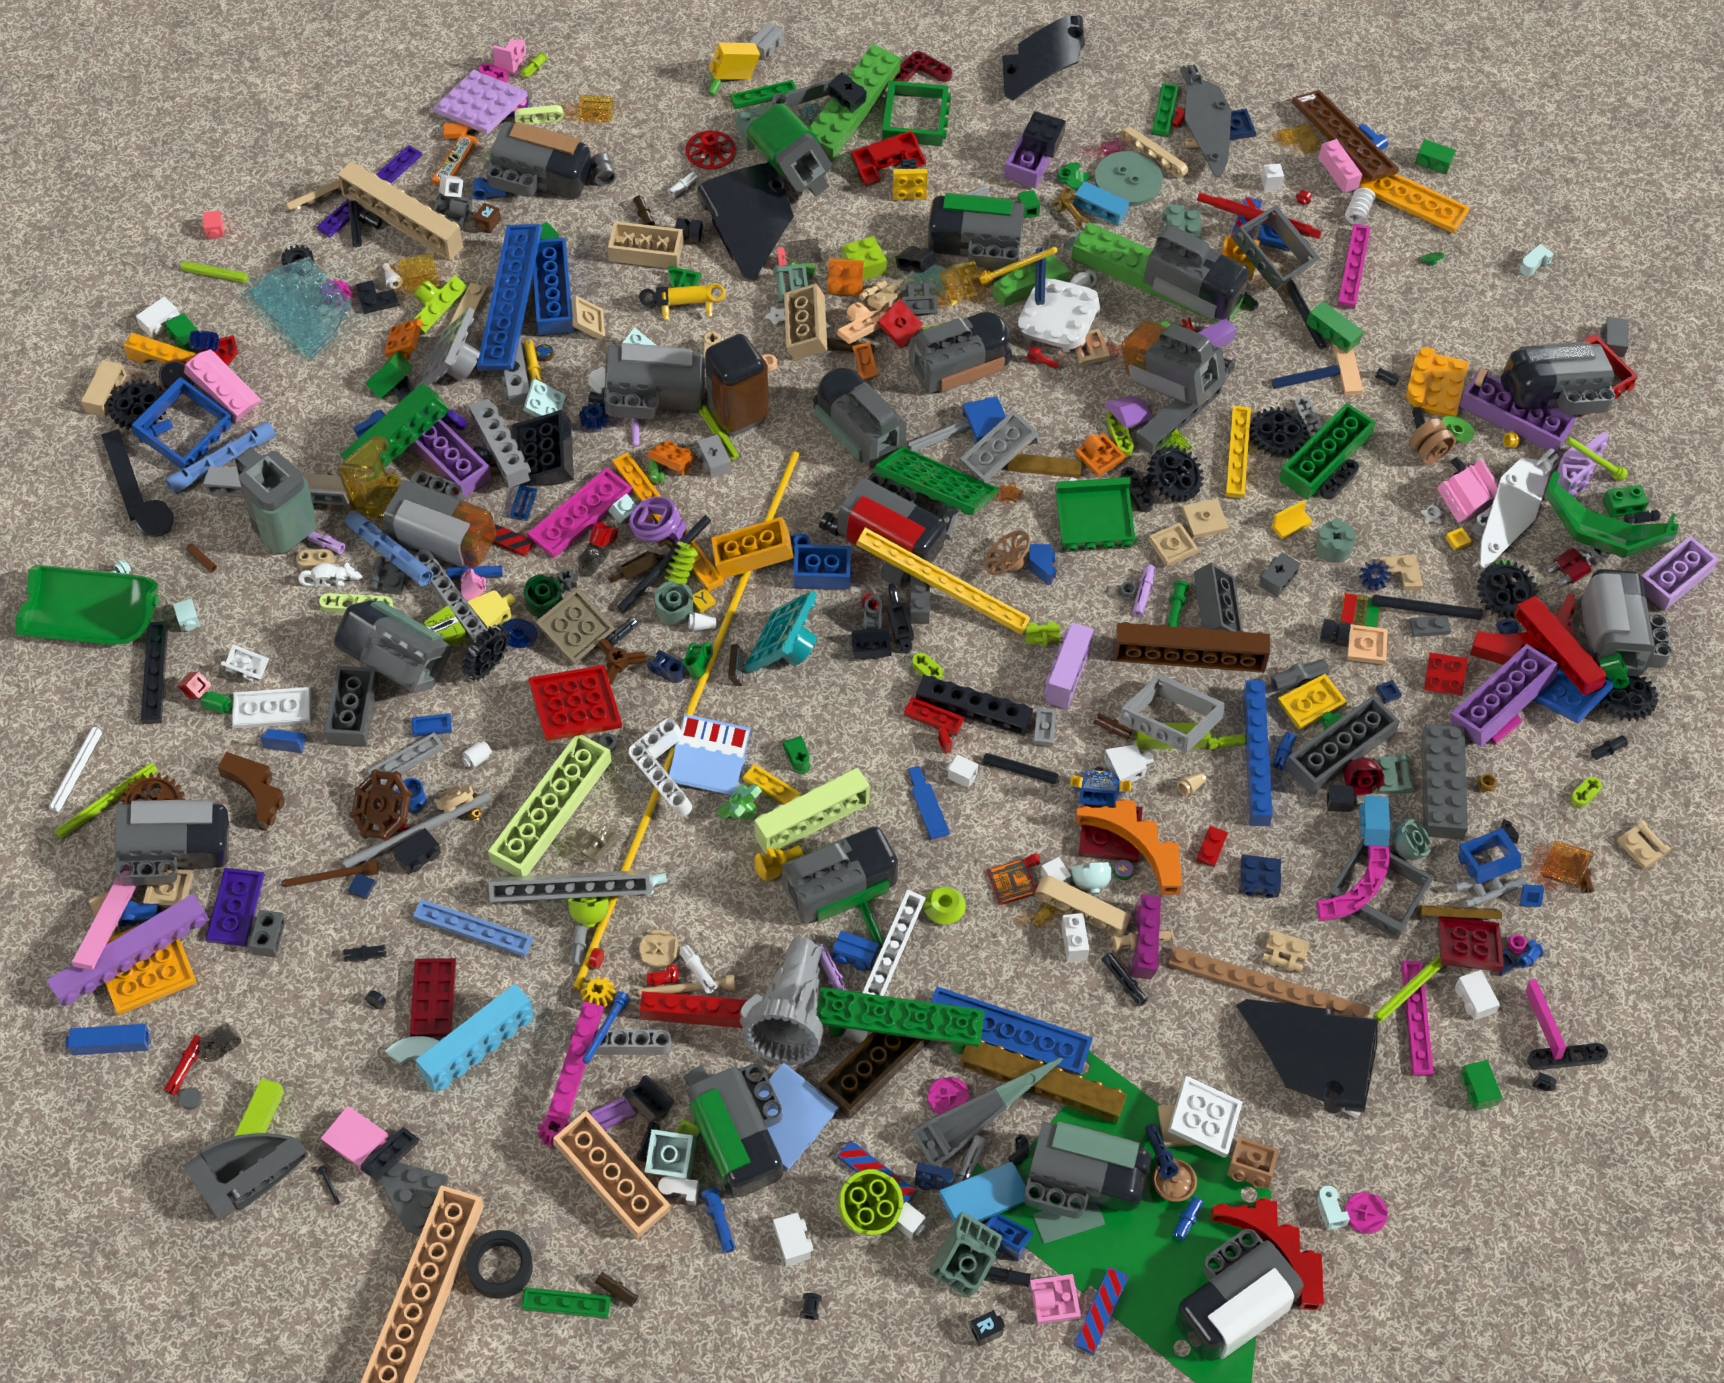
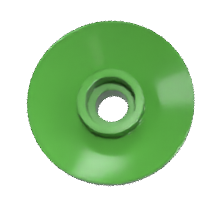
(1460, 428)

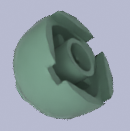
(1411, 840)

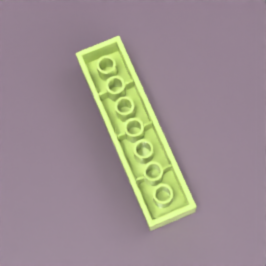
(550, 806)

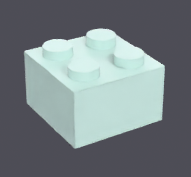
(670, 1154)

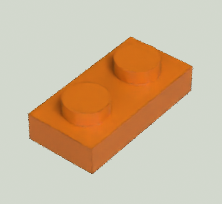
(865, 361)

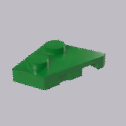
(683, 278)

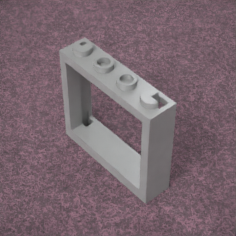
(1177, 693)

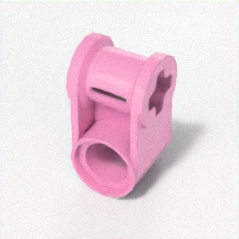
(472, 585)

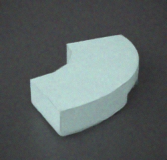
(410, 1048)

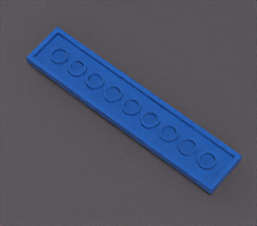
(509, 297)

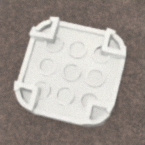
(1063, 316)

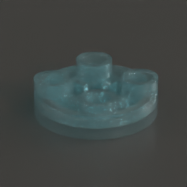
(932, 276)

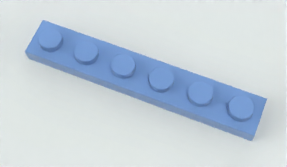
(473, 928)

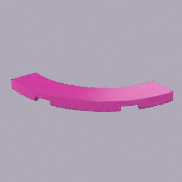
(1362, 892)

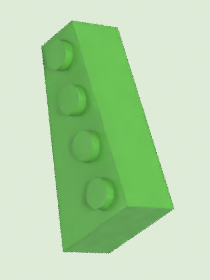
(1021, 281)

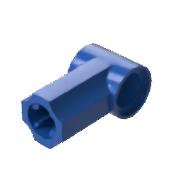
(1379, 140)
(482, 190)
(364, 426)
(138, 913)

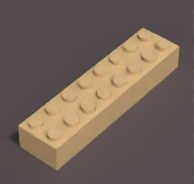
(400, 210)

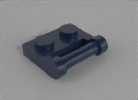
(927, 1175)

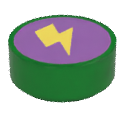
(1123, 869)

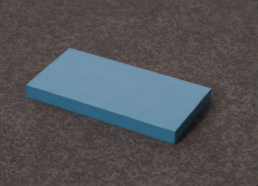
(985, 1193)

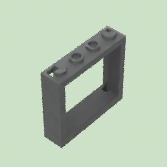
(1290, 237)
(1369, 913)

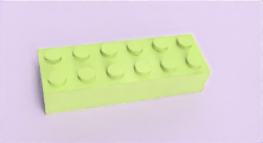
(812, 811)

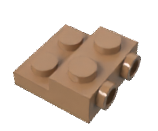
(1253, 1163)

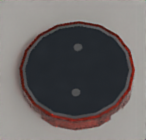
(171, 371)

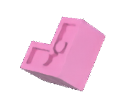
(509, 57)

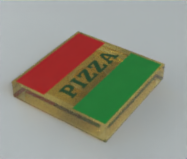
(1359, 611)

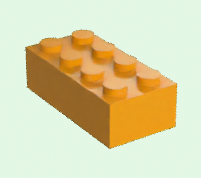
(752, 547)

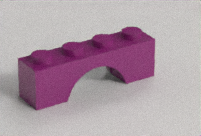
(1147, 946)

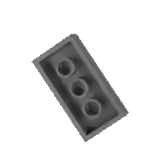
(351, 706)

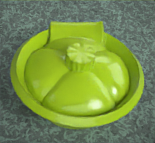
(944, 905)

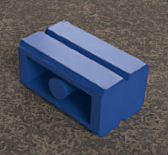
(855, 951)

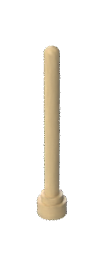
(726, 983)

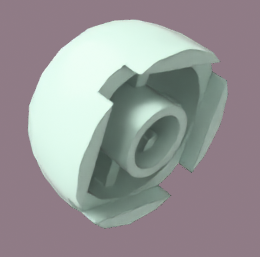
(1092, 876)

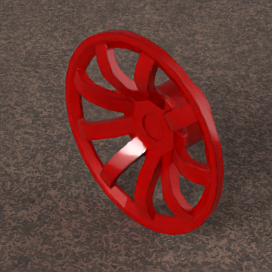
(710, 145)

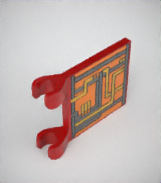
(1014, 879)

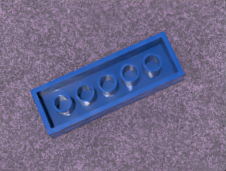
(552, 288)

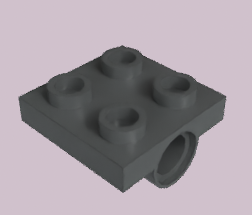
(453, 208)

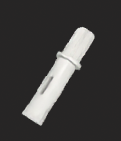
(693, 963)

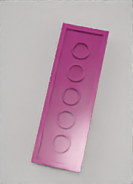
(579, 512)

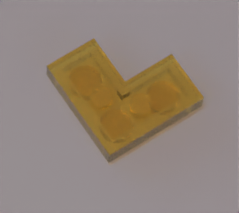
(1300, 134)

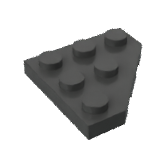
(412, 1194)

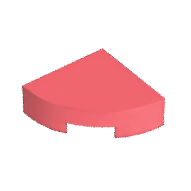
(781, 256)

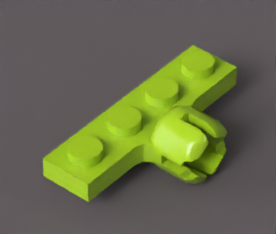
(437, 300)

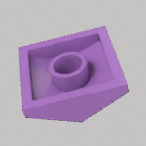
(1129, 410)

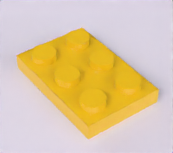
(1311, 701)

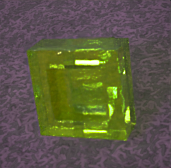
(1179, 439)

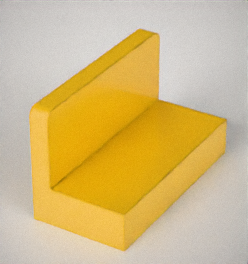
(1291, 520)

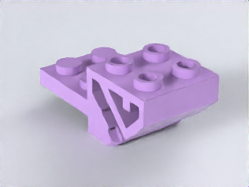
(1577, 468)

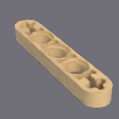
(1159, 155)

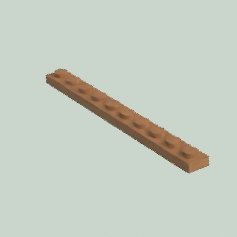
(1262, 983)

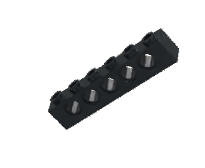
(981, 712)

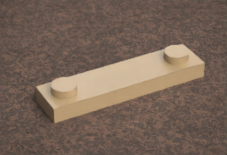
(472, 299)

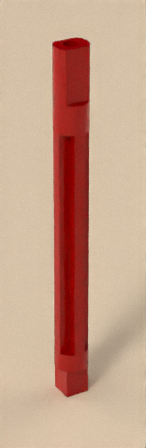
(1251, 213)

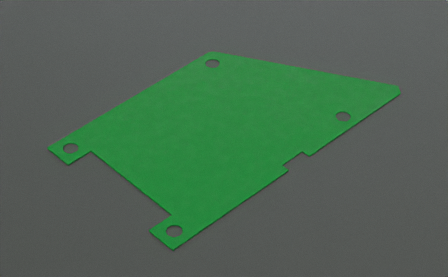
(1142, 1240)

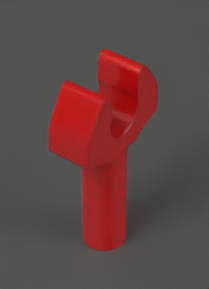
(1035, 355)

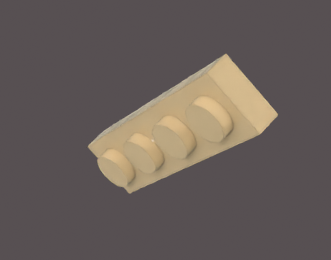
(311, 196)

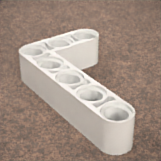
(644, 755)

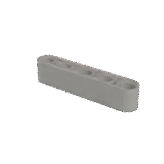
(631, 1038)

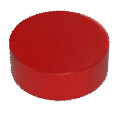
(596, 958)

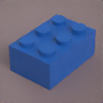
(822, 566)

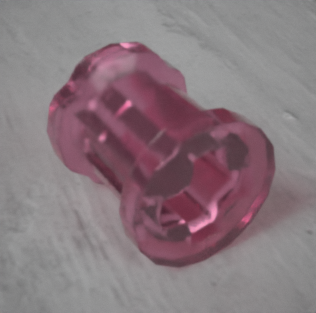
(1111, 147)

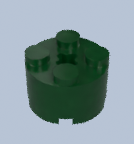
(542, 594)

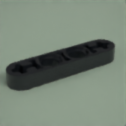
(1568, 1059)

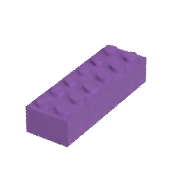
(1540, 426)
(451, 457)
(1504, 695)

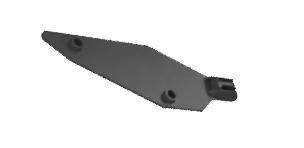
(1207, 118)

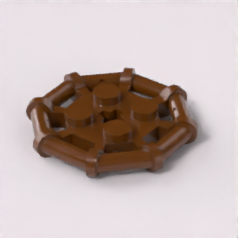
(388, 812)

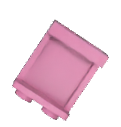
(354, 1137)

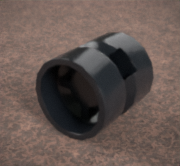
(691, 229)
(1342, 633)

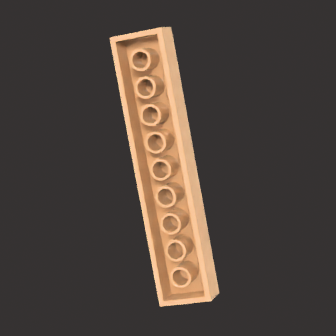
(424, 1288)

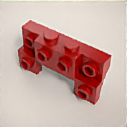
(885, 154)

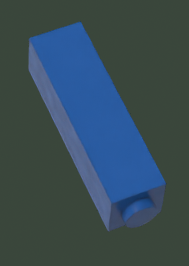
(108, 1039)

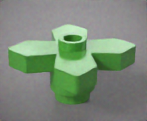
(741, 803)

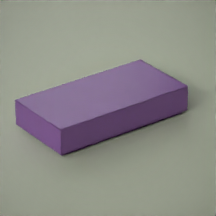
(613, 1113)

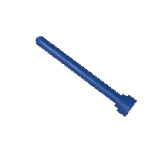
(619, 1002)

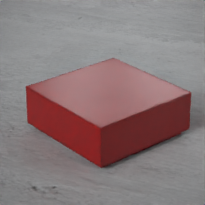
(944, 740)

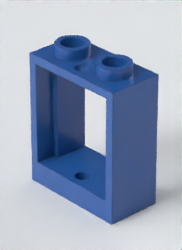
(1493, 869)

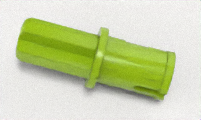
(534, 65)

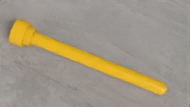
(987, 277)

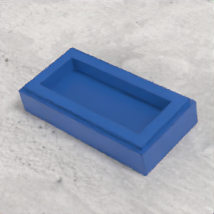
(431, 724)

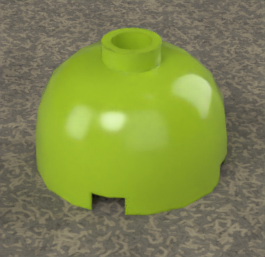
(588, 909)

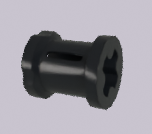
(810, 1306)

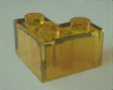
(958, 281)

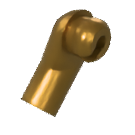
(474, 814)

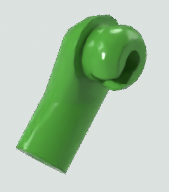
(714, 86)

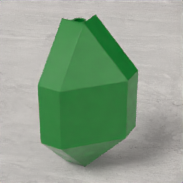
(1604, 531)

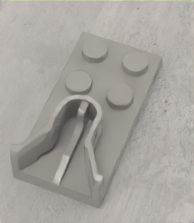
(1000, 446)

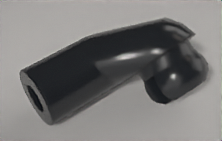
(1458, 464)
(1021, 1148)

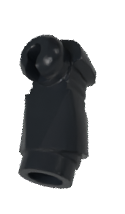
(483, 454)

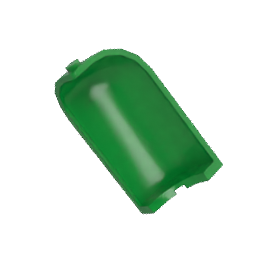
(86, 605)

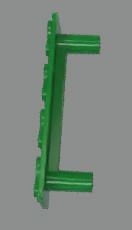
(900, 1017)

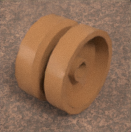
(1432, 441)

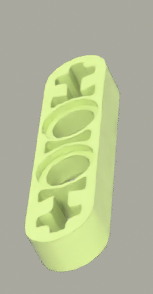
(348, 597)

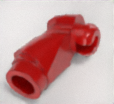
(662, 977)

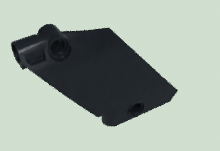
(1043, 55)

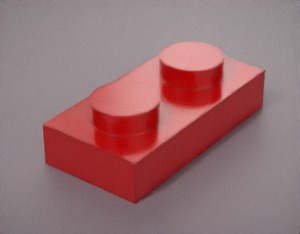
(1212, 846)

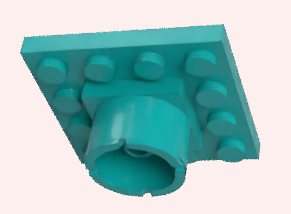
(784, 635)

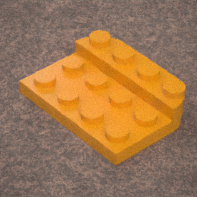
(1436, 382)

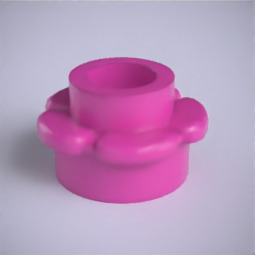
(1520, 940)

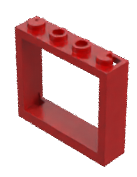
(1619, 368)

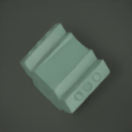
(966, 1255)

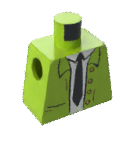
(447, 626)

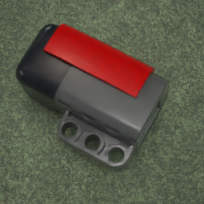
(893, 514)

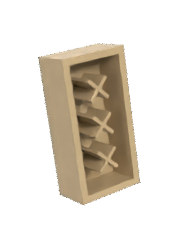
(645, 245)

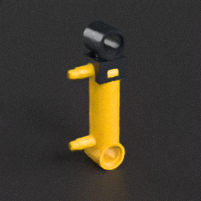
(666, 297)

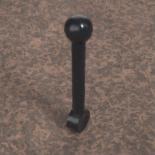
(322, 1170)

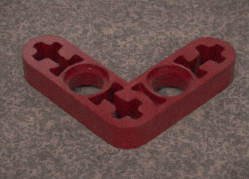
(922, 64)

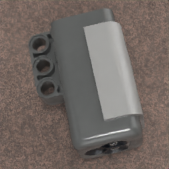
(652, 378)

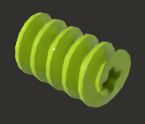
(682, 563)

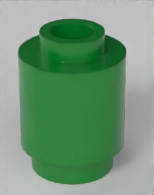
(216, 702)

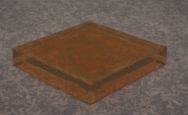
(1566, 864)

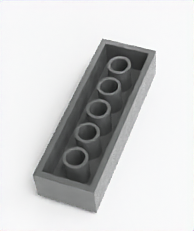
(1341, 743)
(1444, 781)

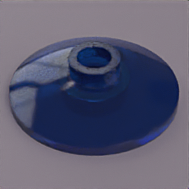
(521, 633)

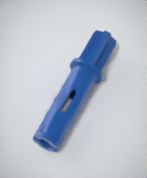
(482, 571)

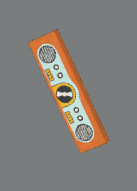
(455, 158)

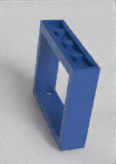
(178, 388)

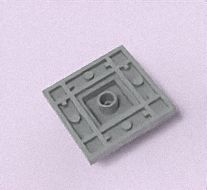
(451, 353)

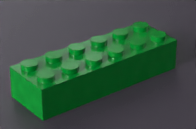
(404, 423)
(1327, 451)

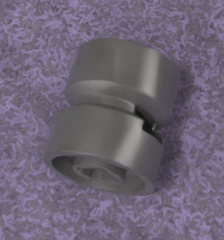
(603, 169)

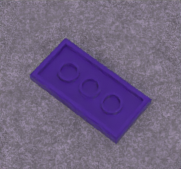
(235, 907)

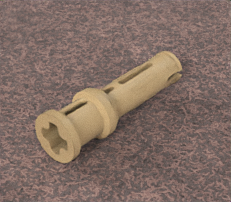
(1129, 941)

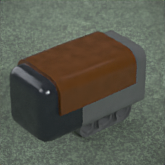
(736, 384)

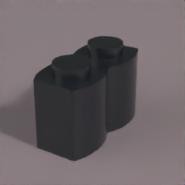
(915, 259)

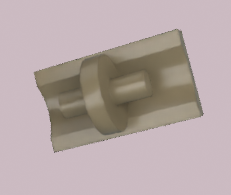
(598, 843)

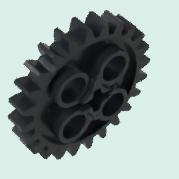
(133, 401)
(1278, 432)
(1175, 473)
(1506, 589)
(486, 652)
(1632, 701)

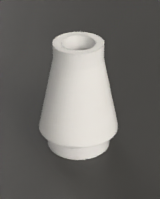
(701, 622)

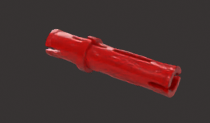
(188, 1057)

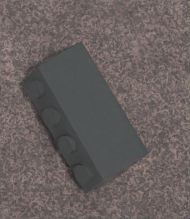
(1217, 598)

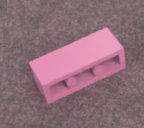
(1340, 166)

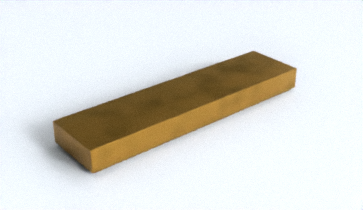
(1045, 465)
(1451, 911)

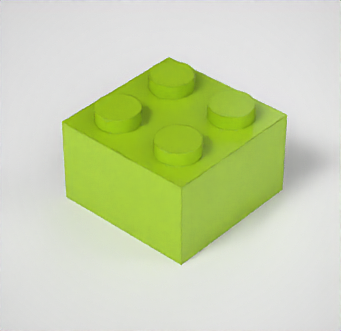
(869, 252)

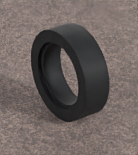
(491, 1240)

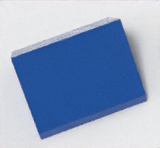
(1013, 1236)

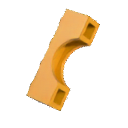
(143, 348)

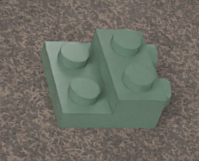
(1183, 219)

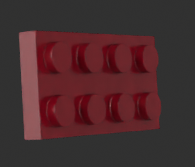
(433, 997)

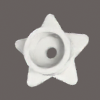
(776, 320)
(1432, 510)

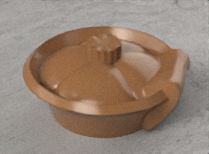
(1178, 1187)

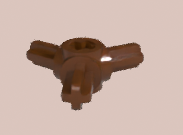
(618, 659)

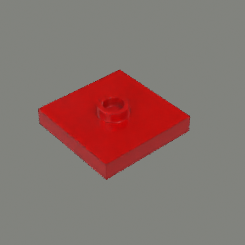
(899, 323)

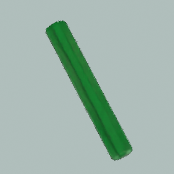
(871, 924)

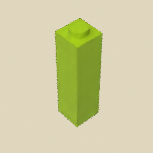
(1147, 742)
(261, 1108)

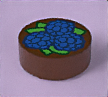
(544, 352)

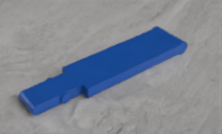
(928, 805)

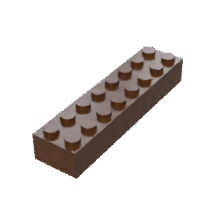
(1191, 647)

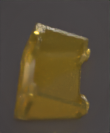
(366, 481)

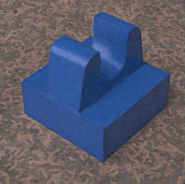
(1532, 895)

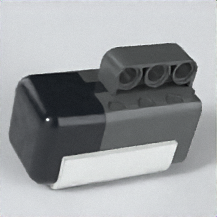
(1239, 1297)

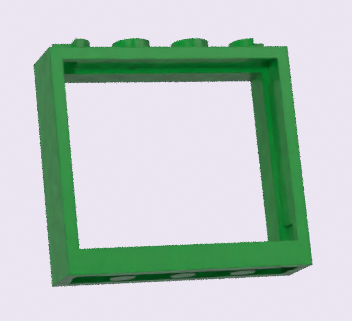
(923, 137)

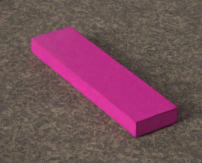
(1545, 1019)

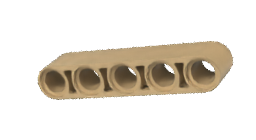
(1076, 901)

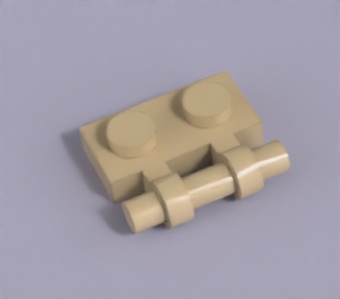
(884, 295)
(1286, 946)

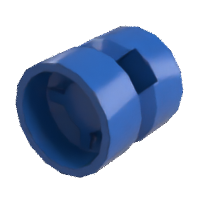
(418, 798)

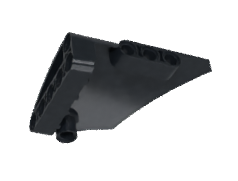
(748, 213)
(1317, 1050)

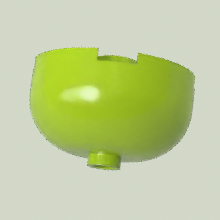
(883, 1202)

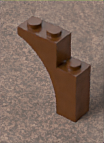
(256, 780)

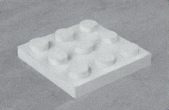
(1205, 1116)

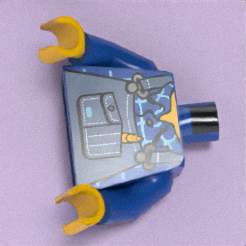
(1099, 787)

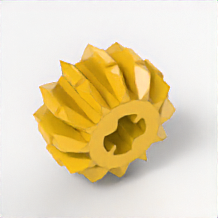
(603, 987)

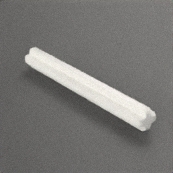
(75, 769)

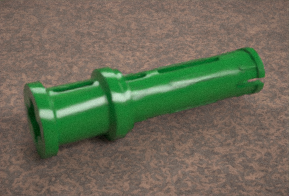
(1177, 600)

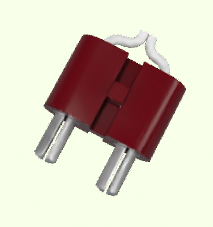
(1571, 565)

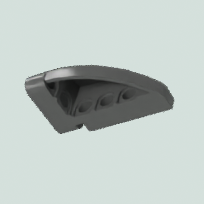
(243, 1169)

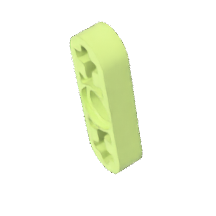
(539, 110)

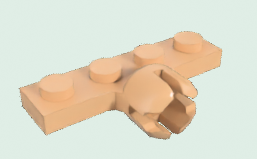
(862, 322)

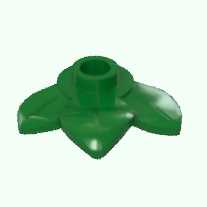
(1072, 175)

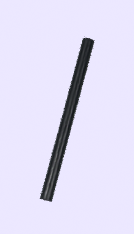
(662, 565)

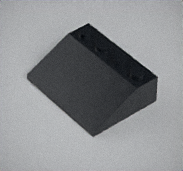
(547, 448)

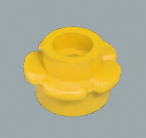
(1511, 439)

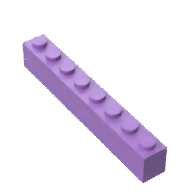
(130, 949)

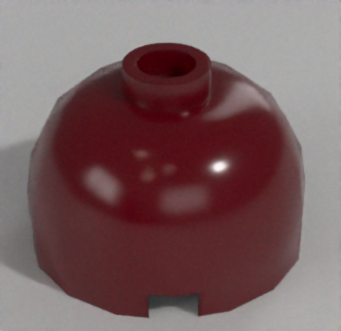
(1363, 775)

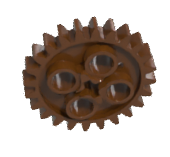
(168, 789)

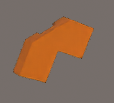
(455, 130)

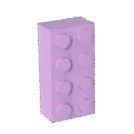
(1678, 573)
(1068, 665)

